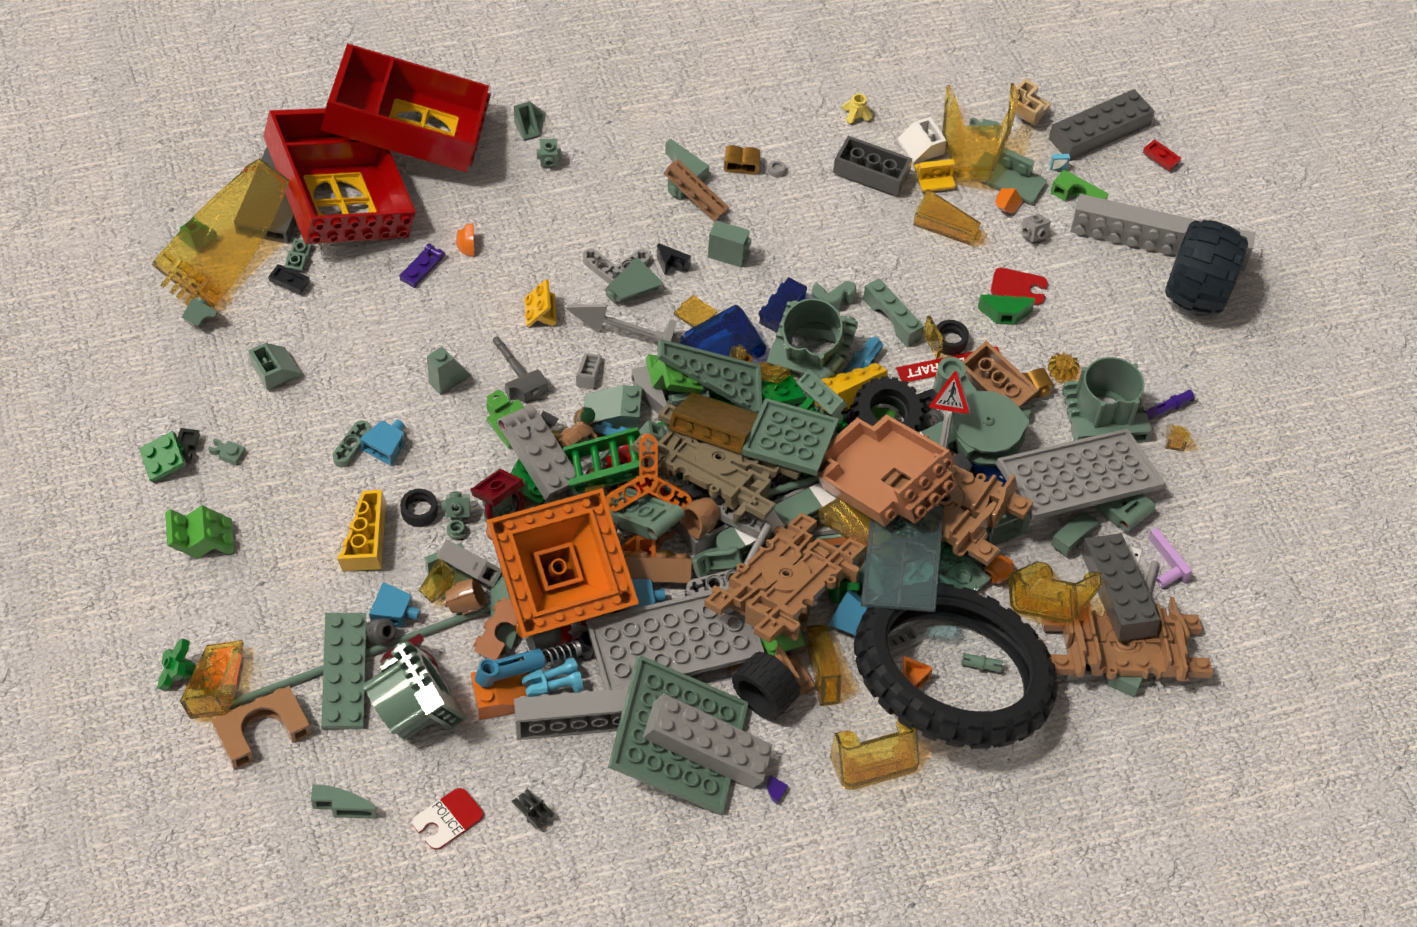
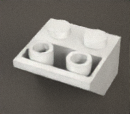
(922, 141)

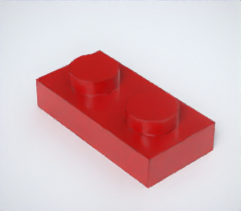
(1162, 155)

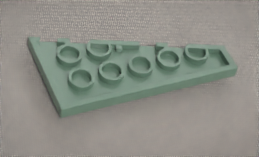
(725, 375)

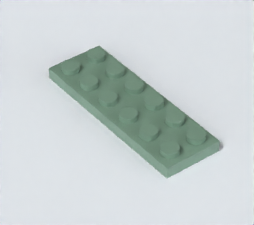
(344, 671)

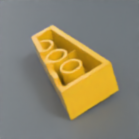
(848, 384)
(366, 535)

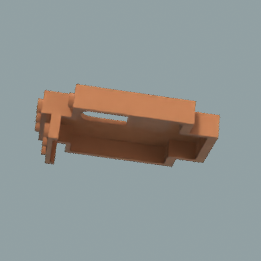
(868, 454)

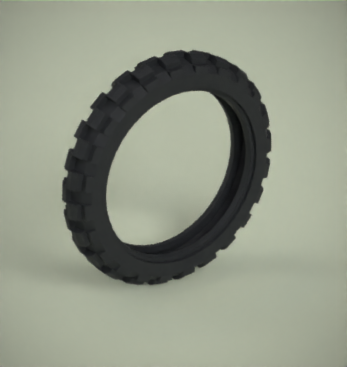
(938, 719)

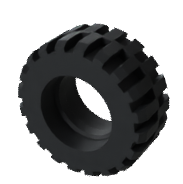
(892, 393)

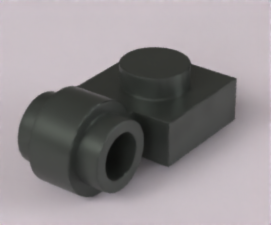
(188, 439)

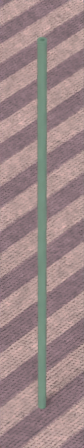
(369, 652)

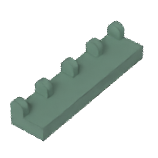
(822, 394)

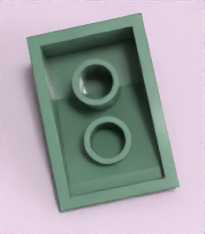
(616, 406)

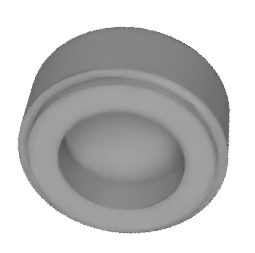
(776, 168)

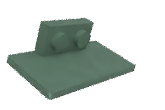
(1016, 172)

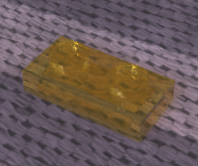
(773, 373)

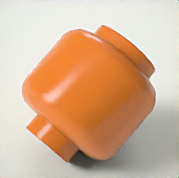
(999, 569)

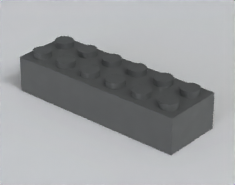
(1101, 124)
(1122, 587)

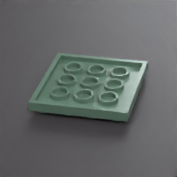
(790, 437)

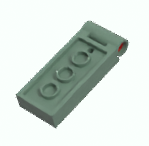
(1127, 511)
(646, 515)

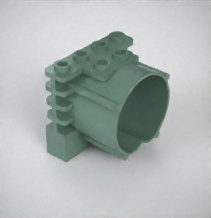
(802, 313)
(1111, 379)
(412, 693)

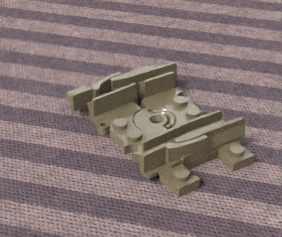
(733, 476)

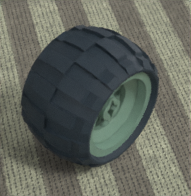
(1206, 267)

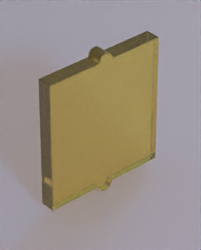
(694, 311)
(933, 336)

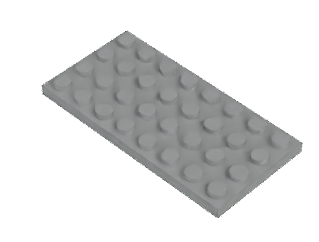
(1081, 473)
(672, 633)

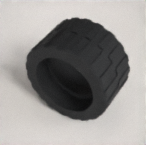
(766, 685)

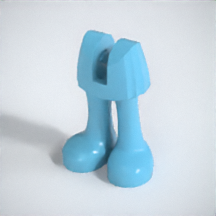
(537, 683)

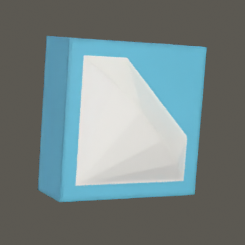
(1059, 161)

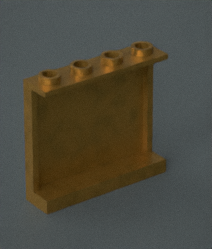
(713, 421)

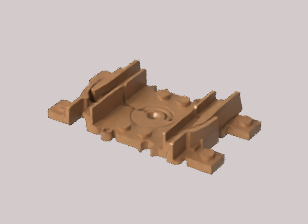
(775, 600)
(1094, 643)

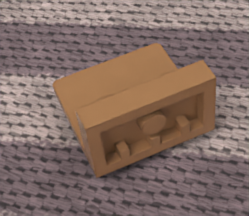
(796, 667)

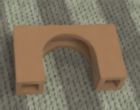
(278, 705)

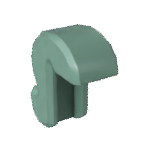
(843, 292)
(716, 559)

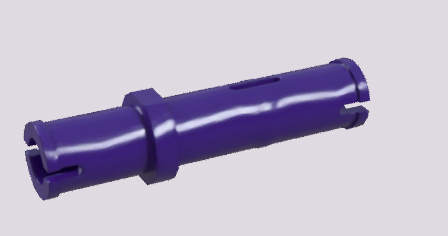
(1174, 402)

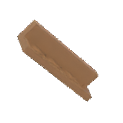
(696, 190)

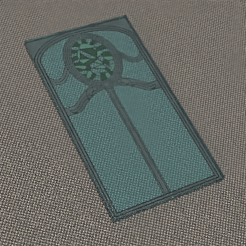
(903, 563)

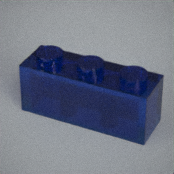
(772, 313)

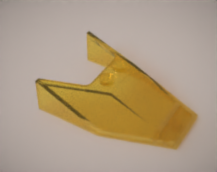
(975, 147)

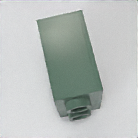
(729, 243)

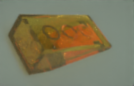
(213, 681)

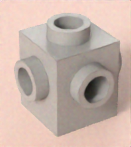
(1035, 227)

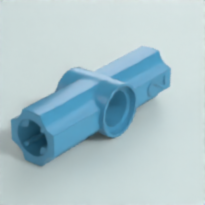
(867, 355)

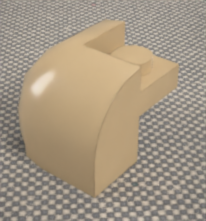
(1030, 106)

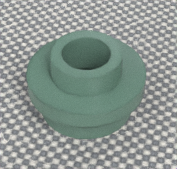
(456, 525)

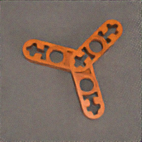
(650, 472)

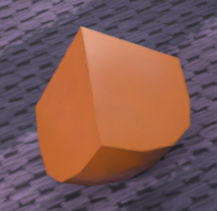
(1008, 200)
(465, 240)

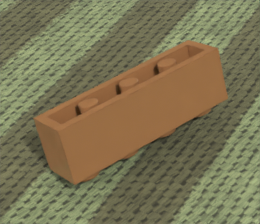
(659, 566)

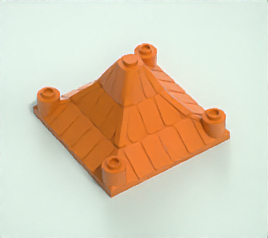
(562, 563)

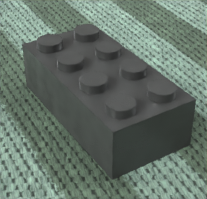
(872, 165)

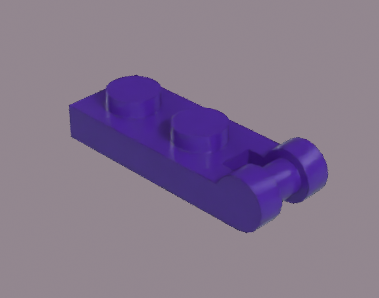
(421, 265)

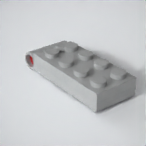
(538, 450)

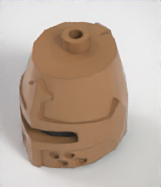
(700, 515)
(465, 597)

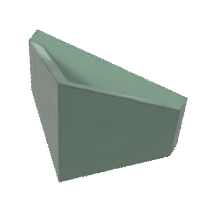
(528, 119)

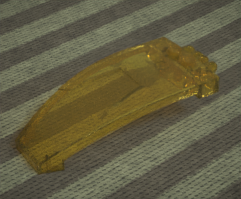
(223, 235)

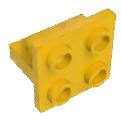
(935, 175)
(540, 305)

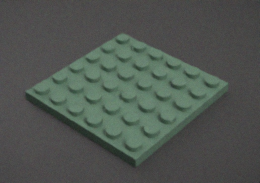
(657, 765)

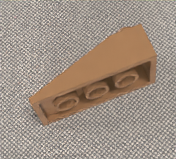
(993, 372)

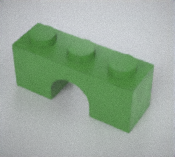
(1070, 185)

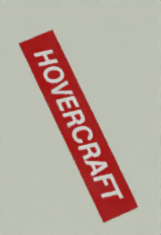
(925, 369)

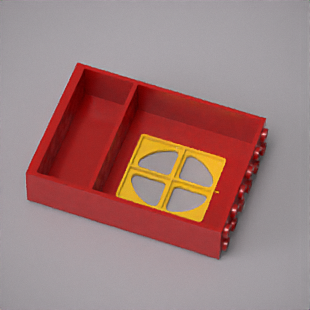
(378, 87)
(316, 157)

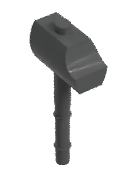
(528, 385)

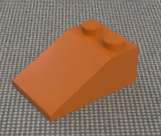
(499, 697)

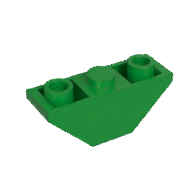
(1005, 309)

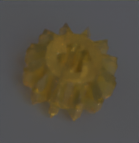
(1063, 367)

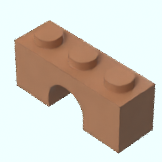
(488, 644)

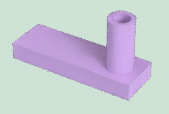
(1178, 565)

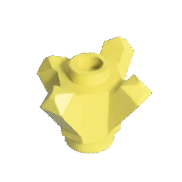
(857, 108)

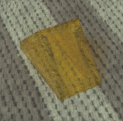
(1176, 437)
(438, 581)

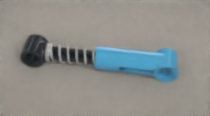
(531, 660)

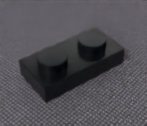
(289, 279)

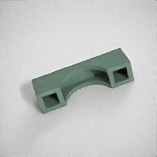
(906, 325)

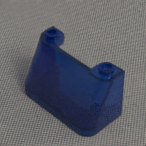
(723, 332)

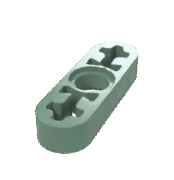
(350, 452)

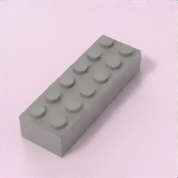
(569, 713)
(708, 741)

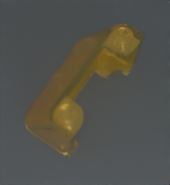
(1039, 595)
(875, 759)

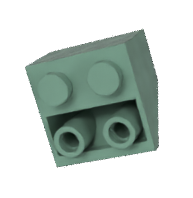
(273, 364)

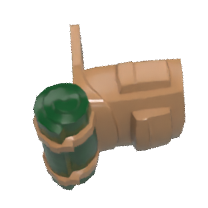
(580, 429)

